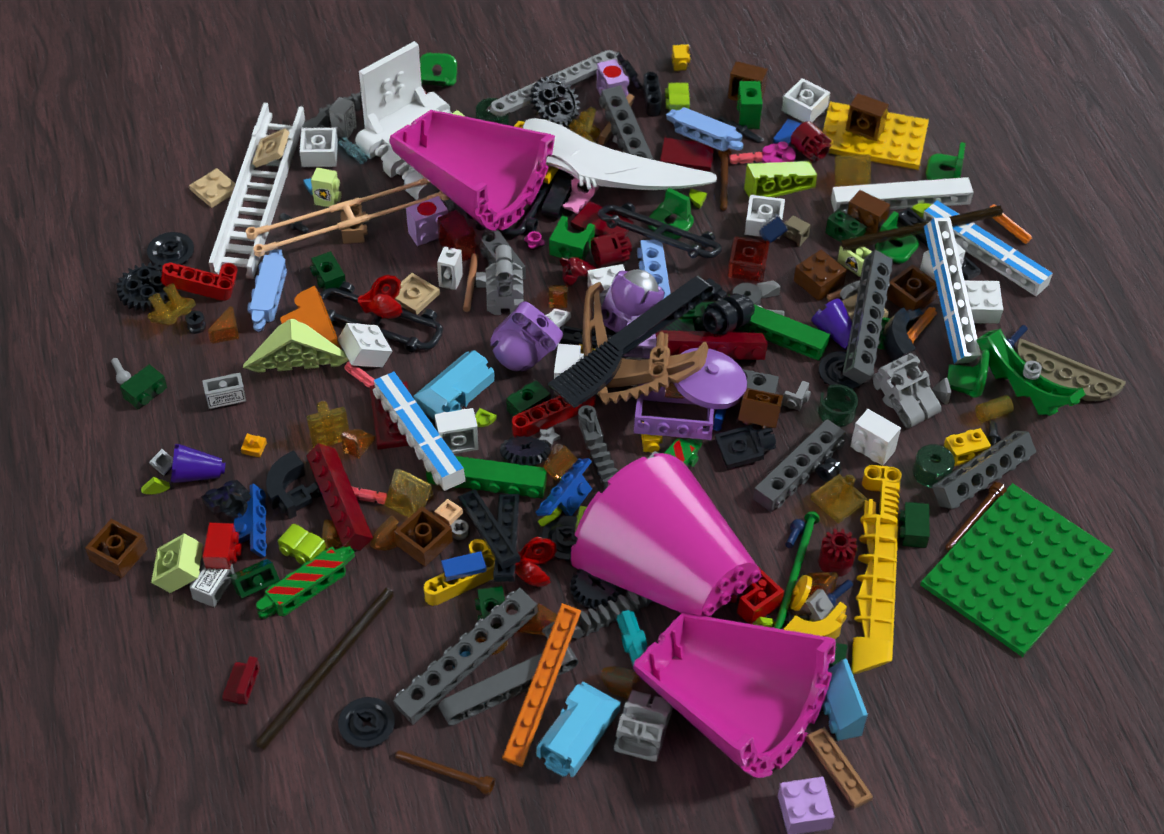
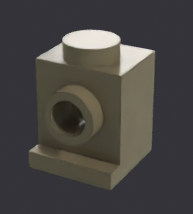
(797, 230)

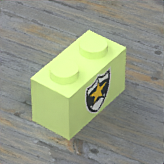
(325, 187)
(853, 258)

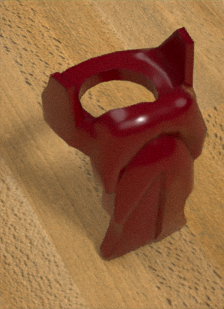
(578, 268)

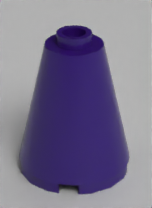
(835, 322)
(194, 465)

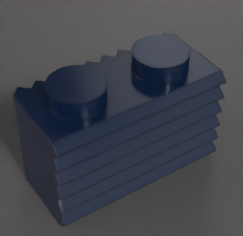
(772, 228)

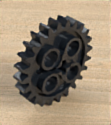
(553, 90)
(139, 285)

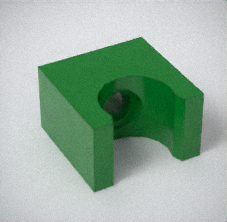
(749, 104)
(567, 244)

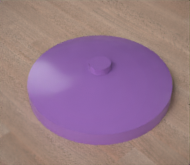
(717, 384)

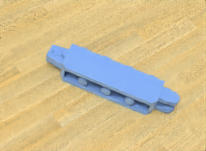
(705, 129)
(268, 289)

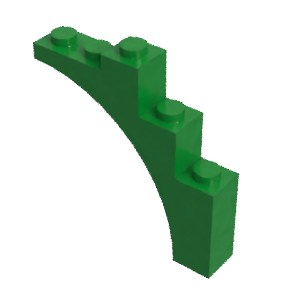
(1008, 365)

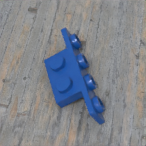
(569, 491)
(253, 523)

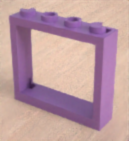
(671, 426)

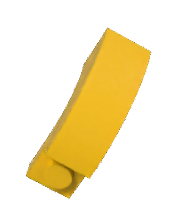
(827, 627)

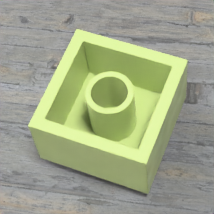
(177, 563)

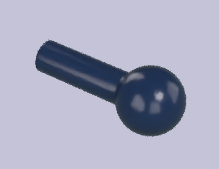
(1017, 335)
(797, 527)
(839, 591)

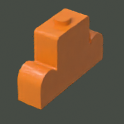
(313, 313)

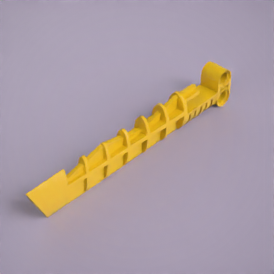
(878, 585)

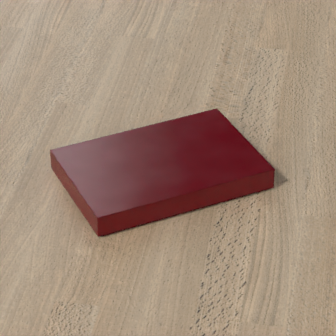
(687, 154)
(589, 215)

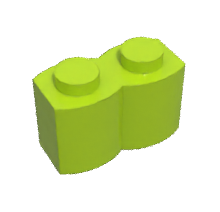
(677, 96)
(300, 544)

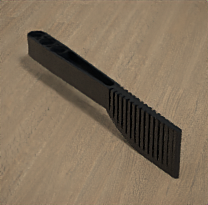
(603, 363)

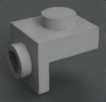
(796, 400)
(819, 605)

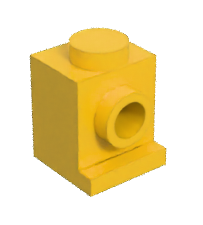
(680, 57)
(651, 442)

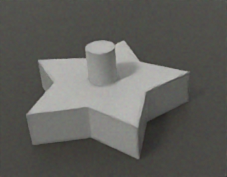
(549, 436)

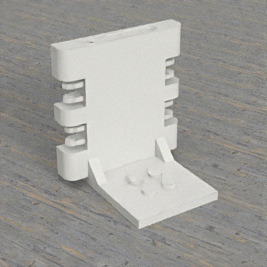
(390, 101)

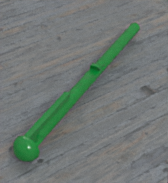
(811, 518)

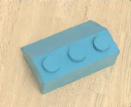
(844, 703)

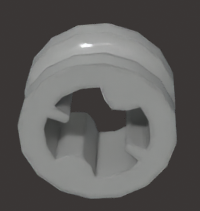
(1035, 366)
(459, 524)

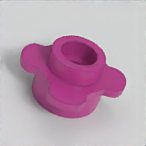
(534, 240)

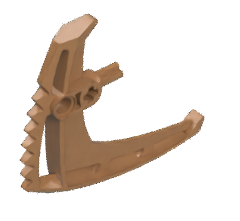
(657, 370)

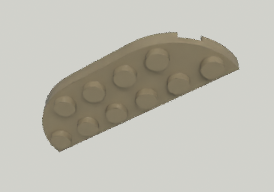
(1070, 373)

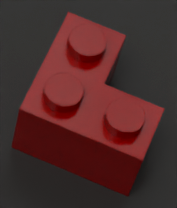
(221, 546)
(760, 599)

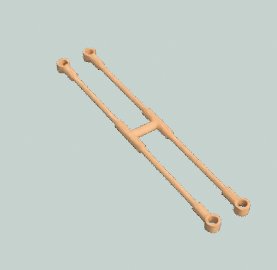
(252, 232)

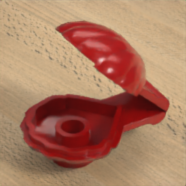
(381, 298)
(536, 551)

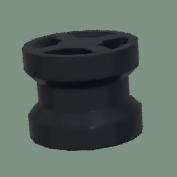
(195, 322)
(829, 470)

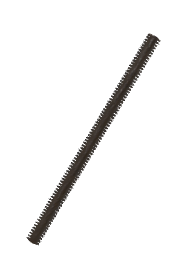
(915, 229)
(324, 668)

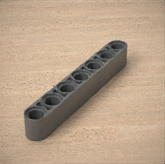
(497, 689)

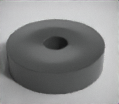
(749, 290)

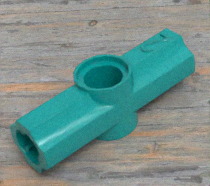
(633, 638)

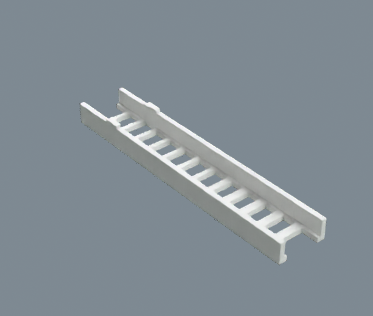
(239, 195)

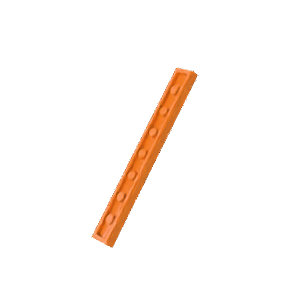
(541, 685)

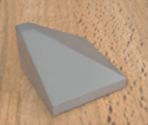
(480, 279)
(769, 288)
(942, 391)
(162, 462)

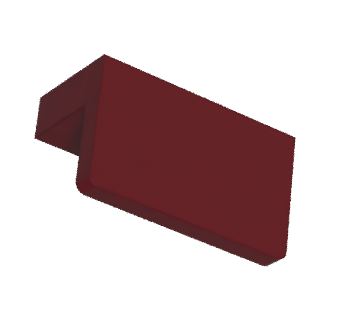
(241, 681)

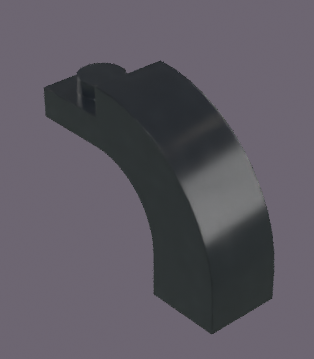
(895, 334)
(280, 475)

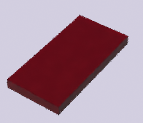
(386, 431)

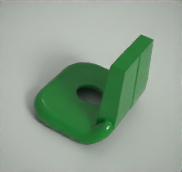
(448, 73)
(933, 171)
(674, 204)
(898, 254)
(969, 379)

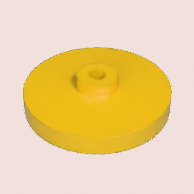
(800, 592)

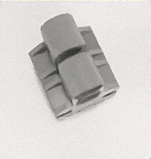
(503, 282)
(909, 397)
(643, 726)

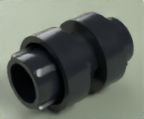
(728, 314)

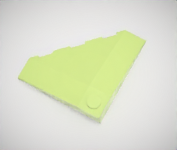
(295, 346)

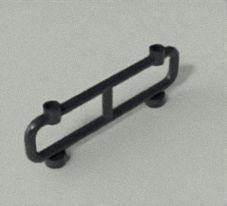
(627, 210)
(530, 223)
(427, 318)

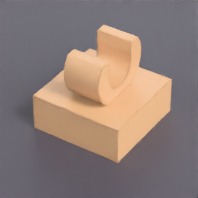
(448, 512)

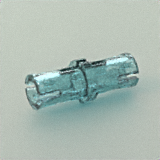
(353, 150)

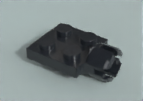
(744, 445)
(227, 499)

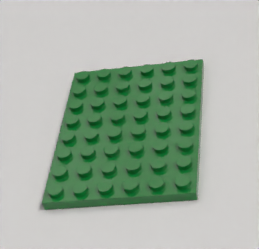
(1017, 569)

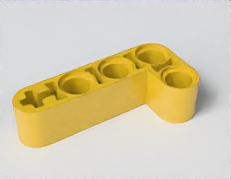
(439, 590)

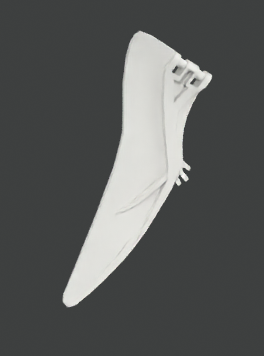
(613, 168)

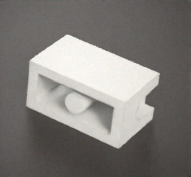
(450, 263)

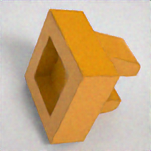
(253, 445)

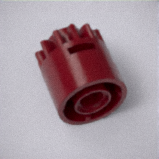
(811, 141)
(610, 249)
(837, 552)

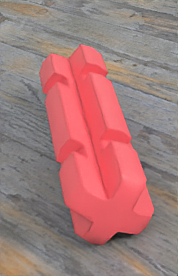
(745, 158)
(359, 374)
(370, 495)

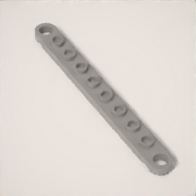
(571, 75)

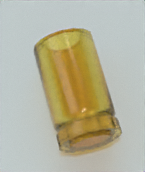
(994, 408)

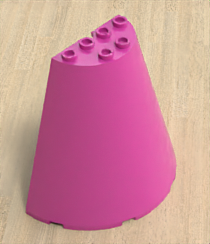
(477, 163)
(663, 539)
(741, 685)

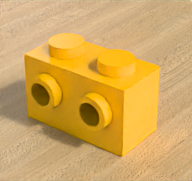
(967, 445)

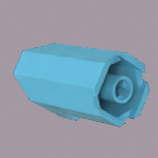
(455, 385)
(577, 729)

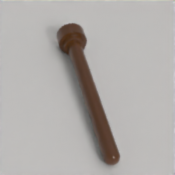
(724, 155)
(995, 491)
(484, 784)

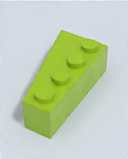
(779, 178)

